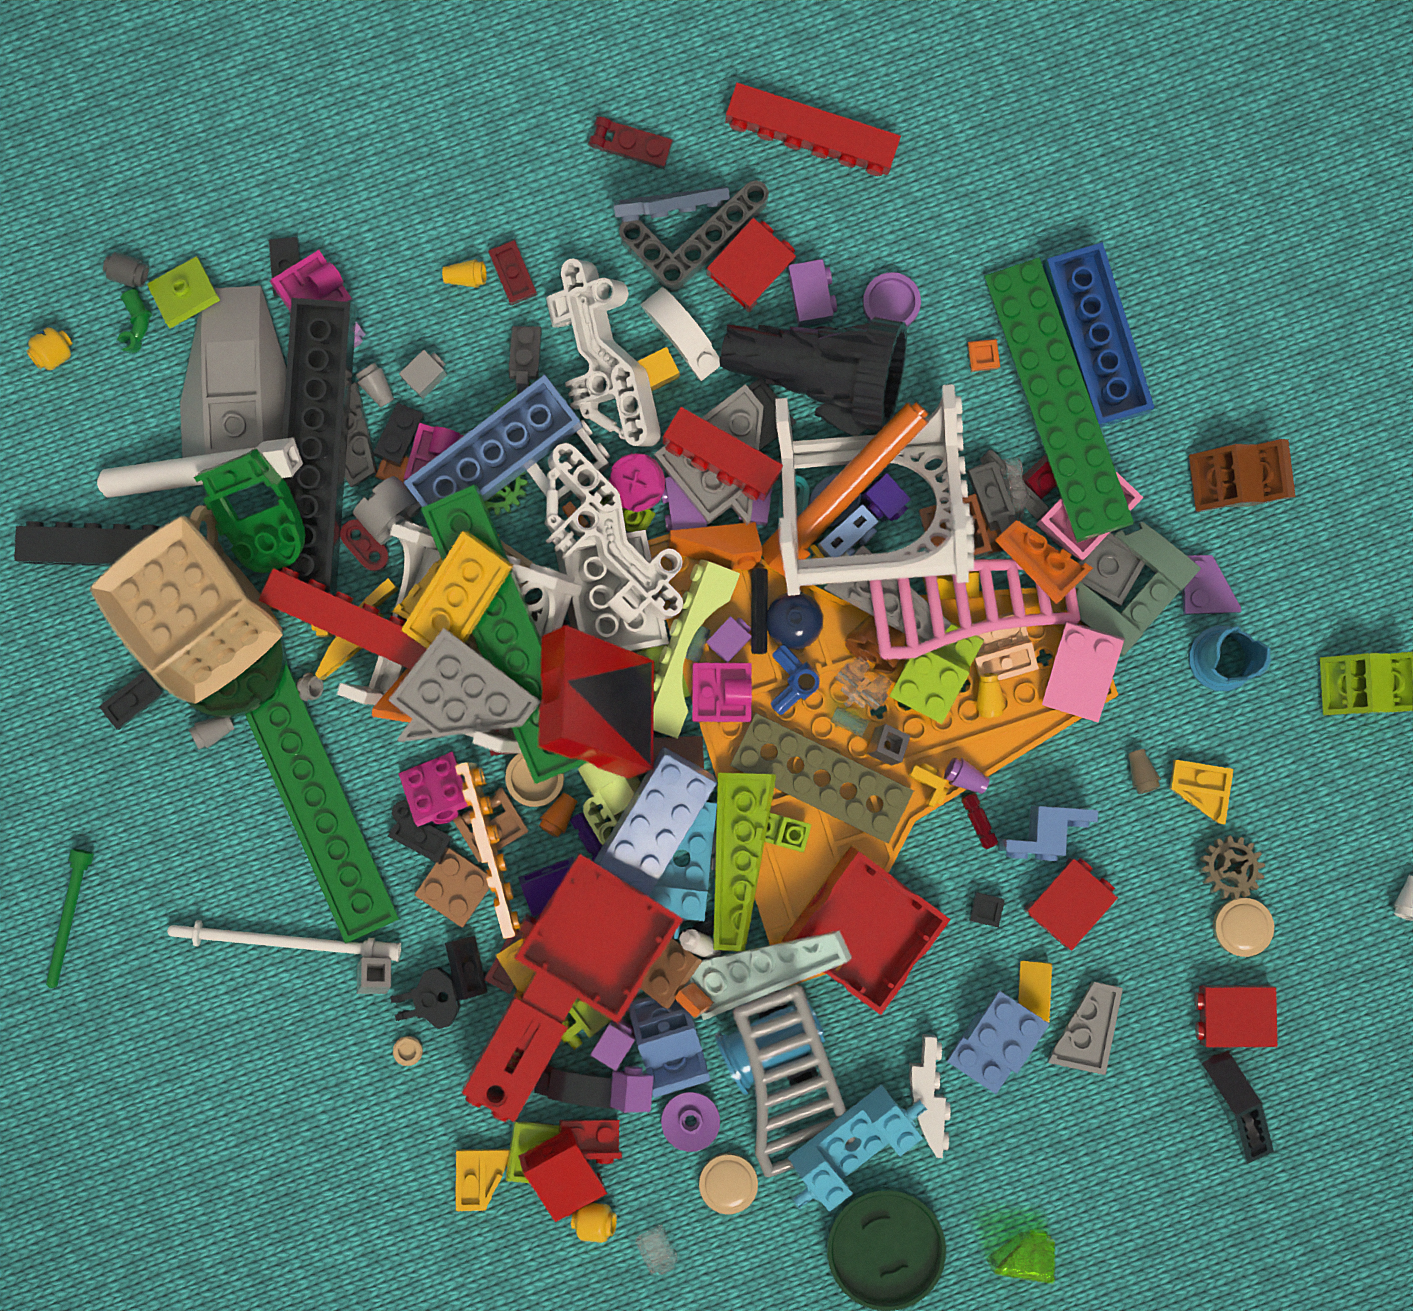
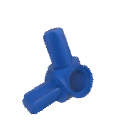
(795, 669)

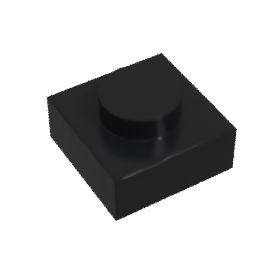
(986, 909)

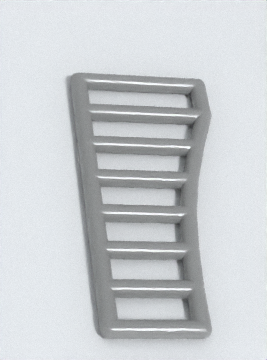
(761, 1078)

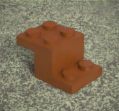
(1242, 475)
(983, 538)

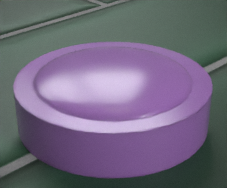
(892, 298)

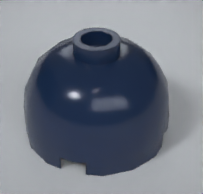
(794, 620)

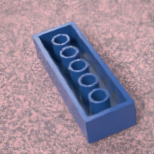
(1099, 333)

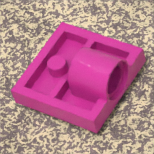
(310, 280)
(428, 444)
(722, 692)
(434, 790)

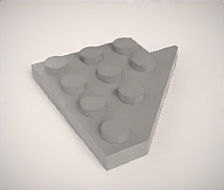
(740, 417)
(459, 693)

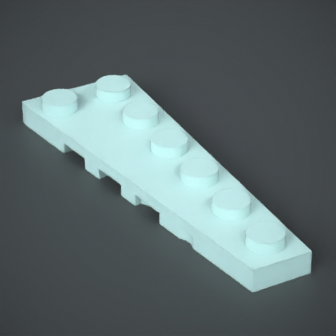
(760, 971)

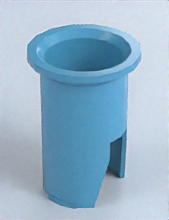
(1206, 653)
(736, 1057)

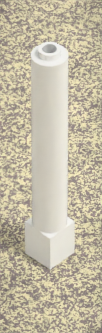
(180, 472)

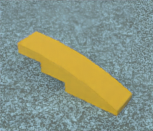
(341, 650)

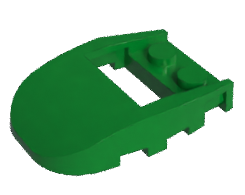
(264, 538)

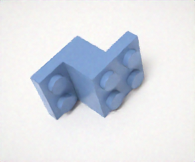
(1048, 832)
(997, 1042)
(668, 1045)

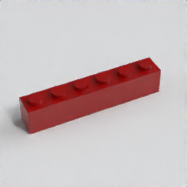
(812, 129)
(340, 617)

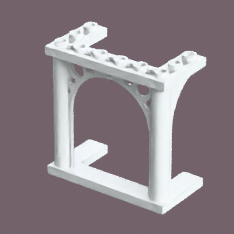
(934, 441)
(419, 556)

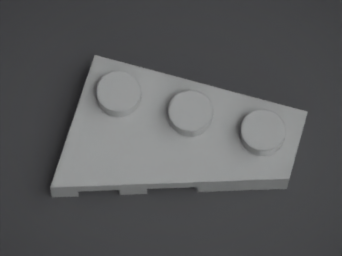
(1090, 1031)

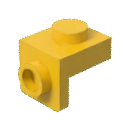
(927, 776)

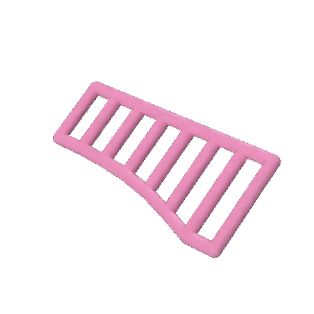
(966, 628)

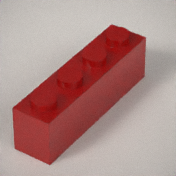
(721, 454)

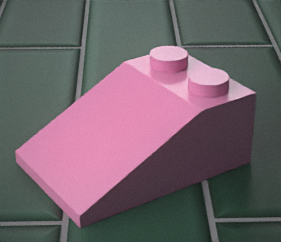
(1083, 671)

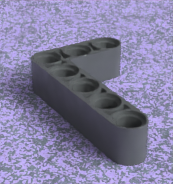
(698, 241)

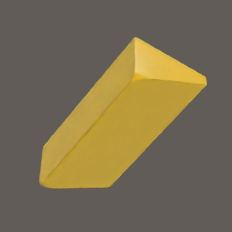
(1035, 987)

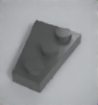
(359, 454)

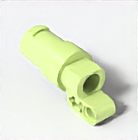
(609, 790)

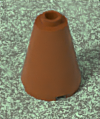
(864, 643)

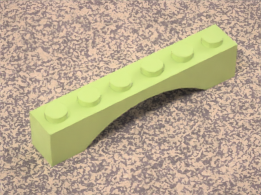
(709, 590)

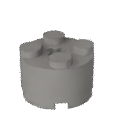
(388, 505)

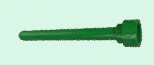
(79, 861)

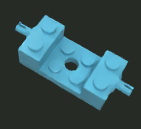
(686, 887)
(826, 1158)

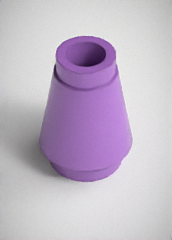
(965, 776)

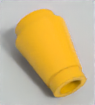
(466, 273)
(990, 697)

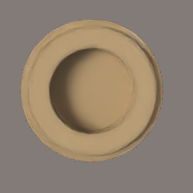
(408, 1050)

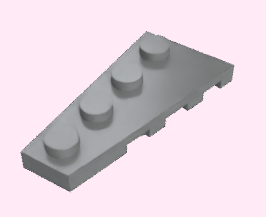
(860, 596)

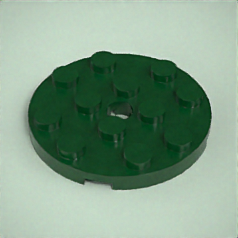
(249, 688)

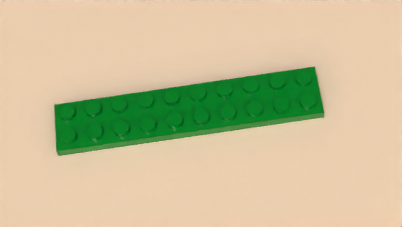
(1058, 400)
(506, 629)
(321, 812)

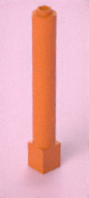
(850, 482)

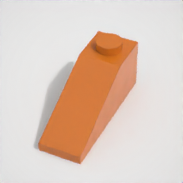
(725, 545)

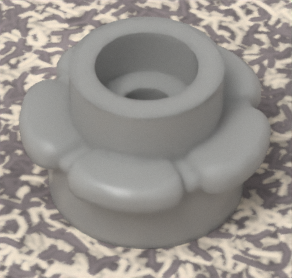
(309, 687)

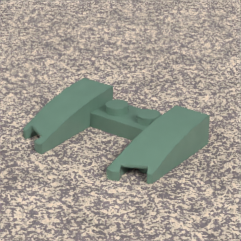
(1172, 574)

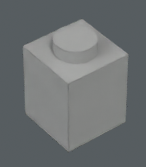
(424, 373)
(373, 975)

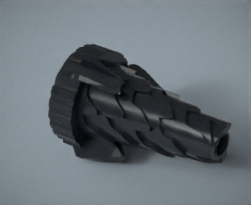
(847, 369)

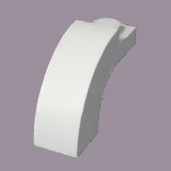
(683, 332)

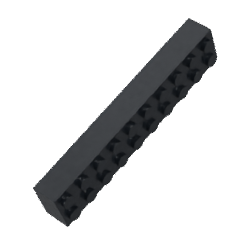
(319, 420)

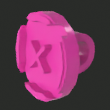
(638, 481)

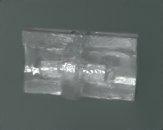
(860, 688)

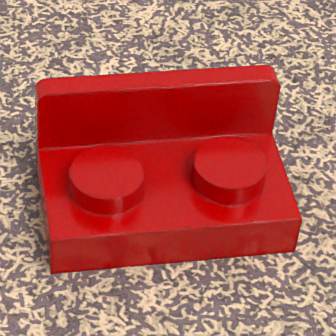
(596, 1138)

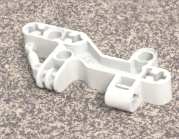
(585, 306)
(608, 532)

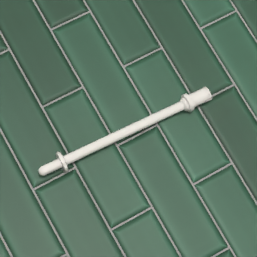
(368, 949)

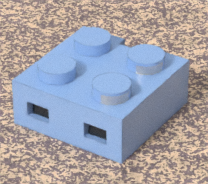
(855, 529)

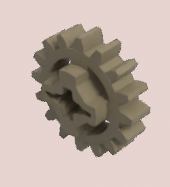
(1237, 877)

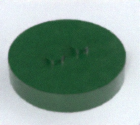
(885, 1248)

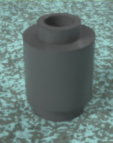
(125, 270)

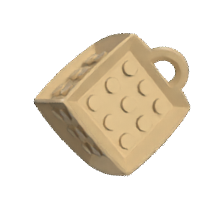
(186, 609)

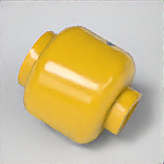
(49, 348)
(594, 1222)

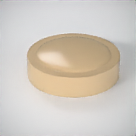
(522, 787)
(1243, 927)
(728, 1183)

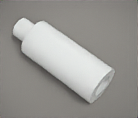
(699, 944)

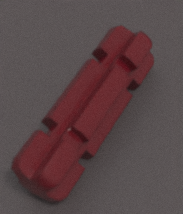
(979, 821)

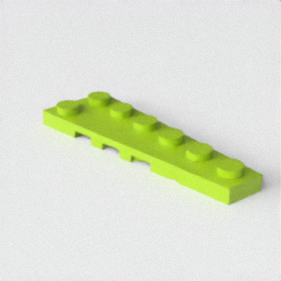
(740, 838)

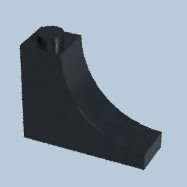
(1240, 1105)

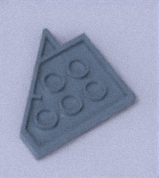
(659, 205)

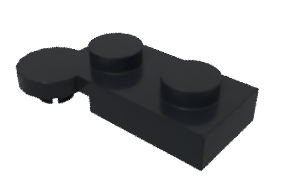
(421, 839)

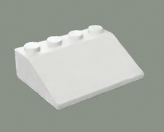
(590, 610)

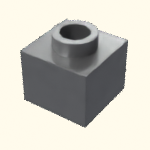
(895, 742)

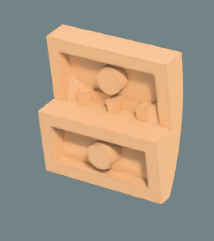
(1006, 652)

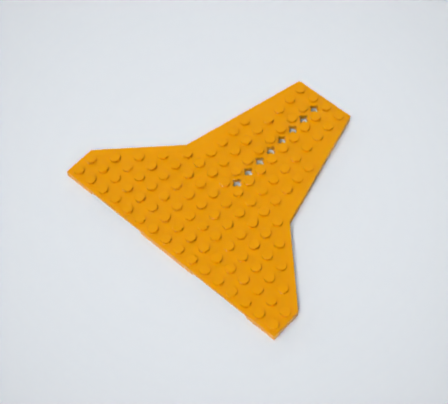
(791, 877)

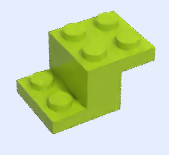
(936, 677)
(1367, 683)

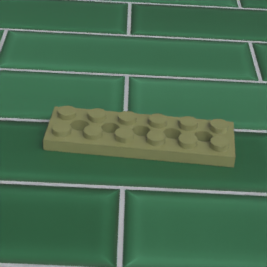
(840, 768)

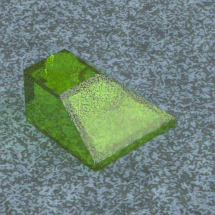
(1026, 1257)

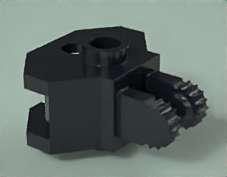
(428, 999)

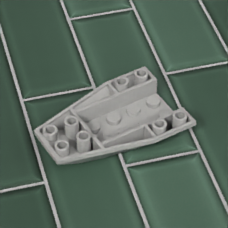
(233, 376)

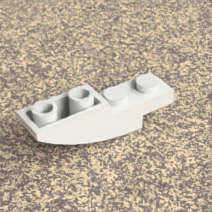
(922, 1085)

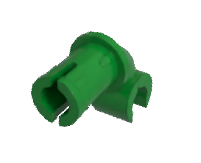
(139, 318)

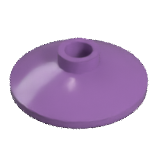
(685, 1136)

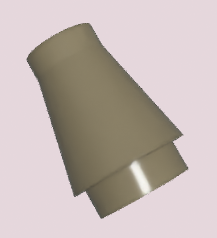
(1142, 772)

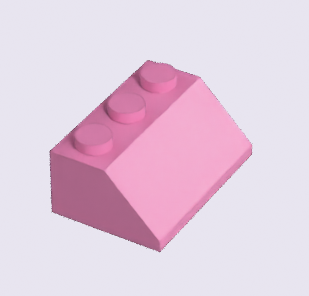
(1057, 526)

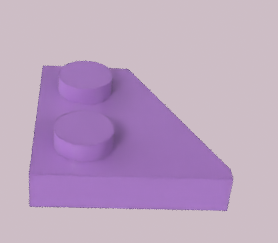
(1208, 590)

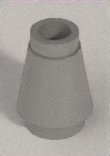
(375, 384)
(210, 731)

